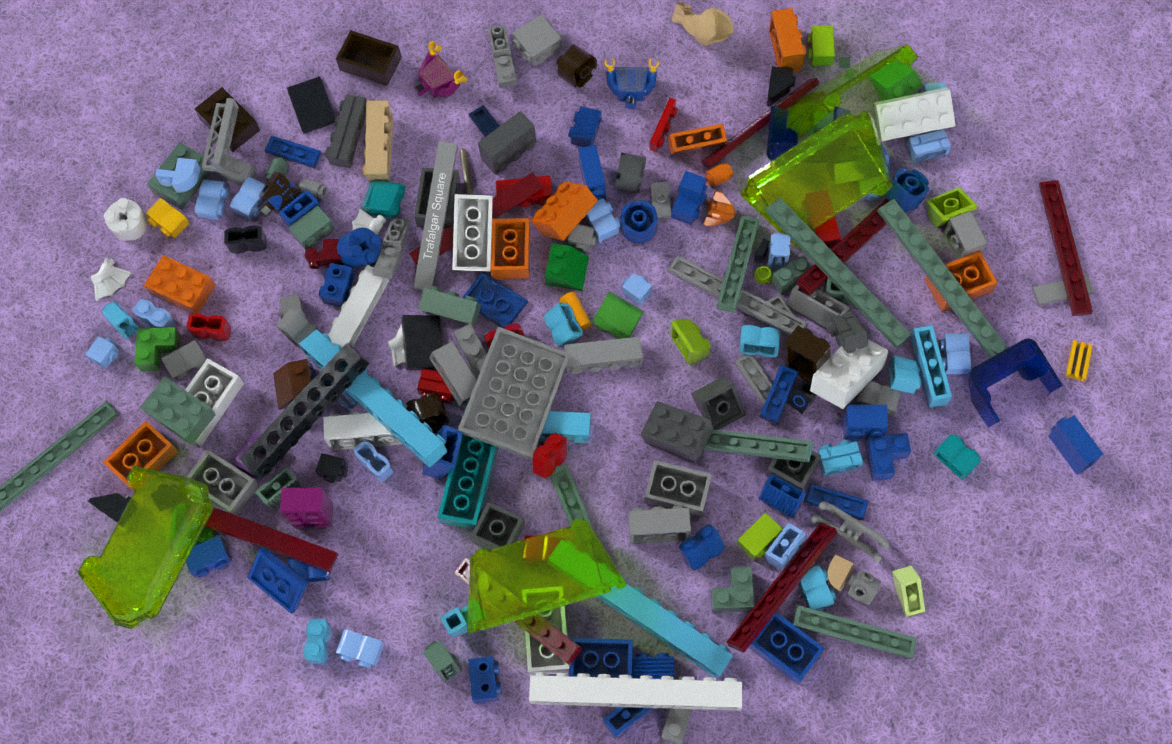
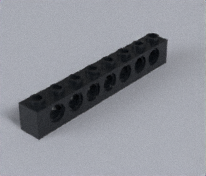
(295, 411)

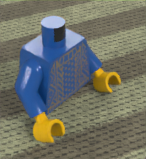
(631, 83)

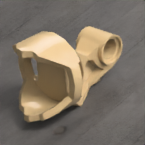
(707, 27)

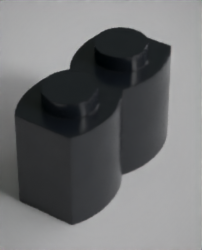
(245, 239)

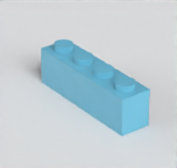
(931, 366)
(567, 424)

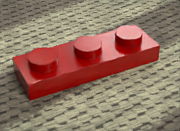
(663, 125)

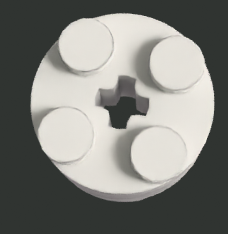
(126, 220)

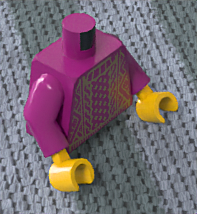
(437, 76)

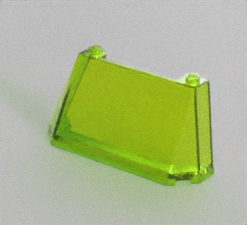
(821, 102)
(823, 172)
(147, 545)
(538, 575)

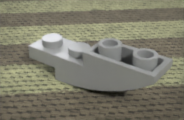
(502, 56)
(393, 248)

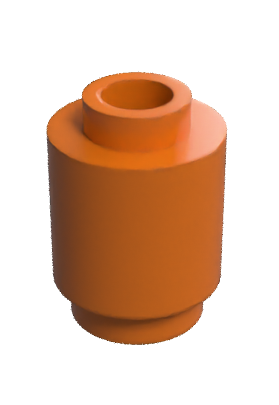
(718, 175)

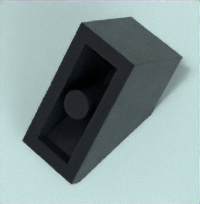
(780, 84)
(111, 505)

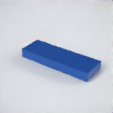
(293, 151)
(779, 394)
(849, 504)

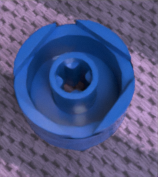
(908, 189)
(639, 221)
(359, 247)

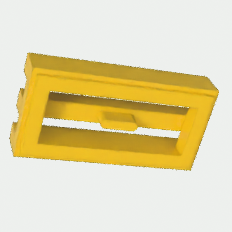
(1082, 346)

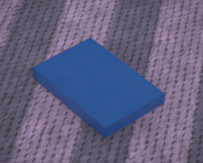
(498, 301)
(277, 580)

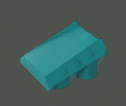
(383, 198)

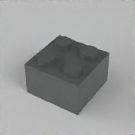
(794, 472)
(497, 527)

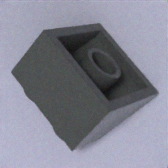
(719, 402)

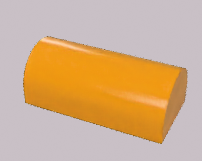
(579, 312)

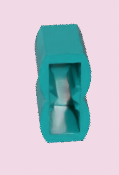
(957, 456)

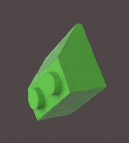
(895, 81)

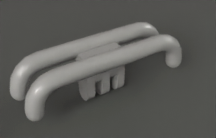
(851, 530)

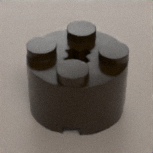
(576, 66)
(429, 410)

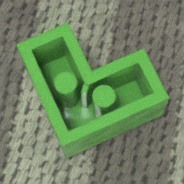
(153, 342)

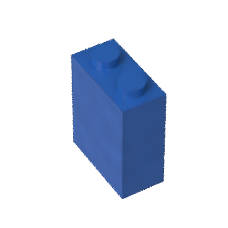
(592, 171)
(1075, 444)
(447, 461)

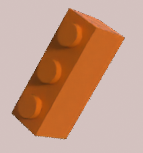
(696, 139)

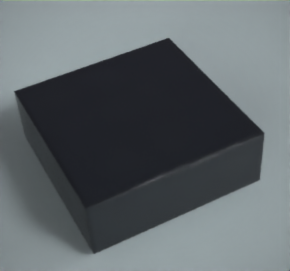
(762, 250)

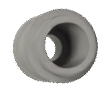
(316, 188)

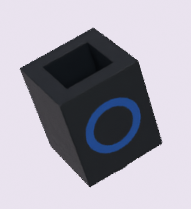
(802, 397)

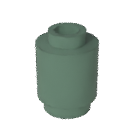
(277, 165)

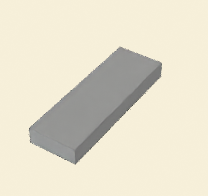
(1055, 291)
(754, 376)

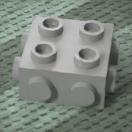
(537, 40)

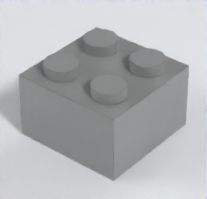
(964, 235)

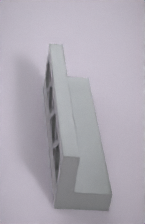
(223, 139)

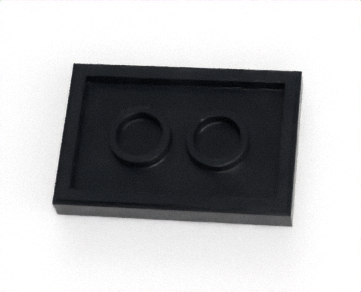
(311, 105)
(420, 339)

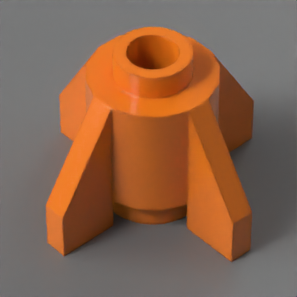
(719, 210)

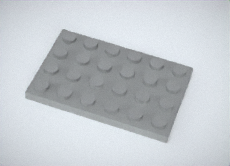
(514, 393)

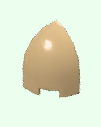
(839, 572)

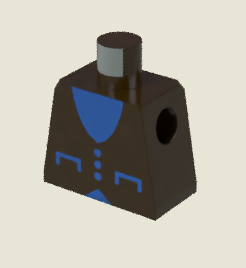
(277, 194)

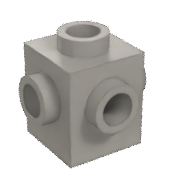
(863, 587)

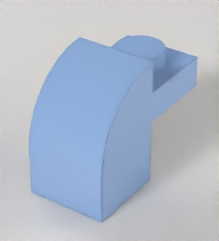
(184, 176)

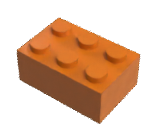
(787, 39)
(564, 210)
(510, 248)
(972, 274)
(179, 285)
(142, 449)

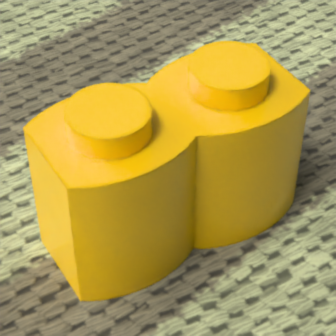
(166, 218)

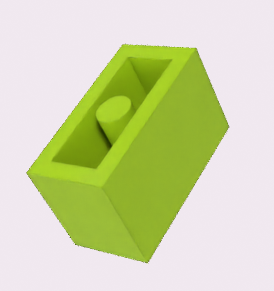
(821, 45)
(759, 537)

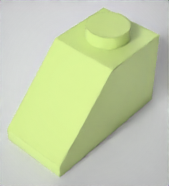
(909, 590)

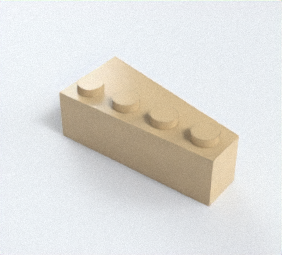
(378, 140)

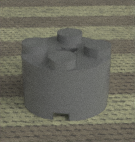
(630, 172)

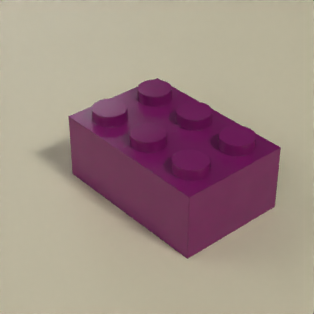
(306, 507)

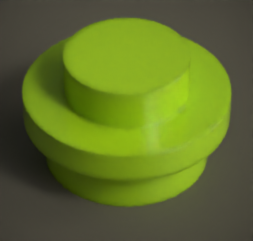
(763, 275)

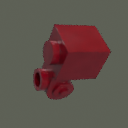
(325, 257)

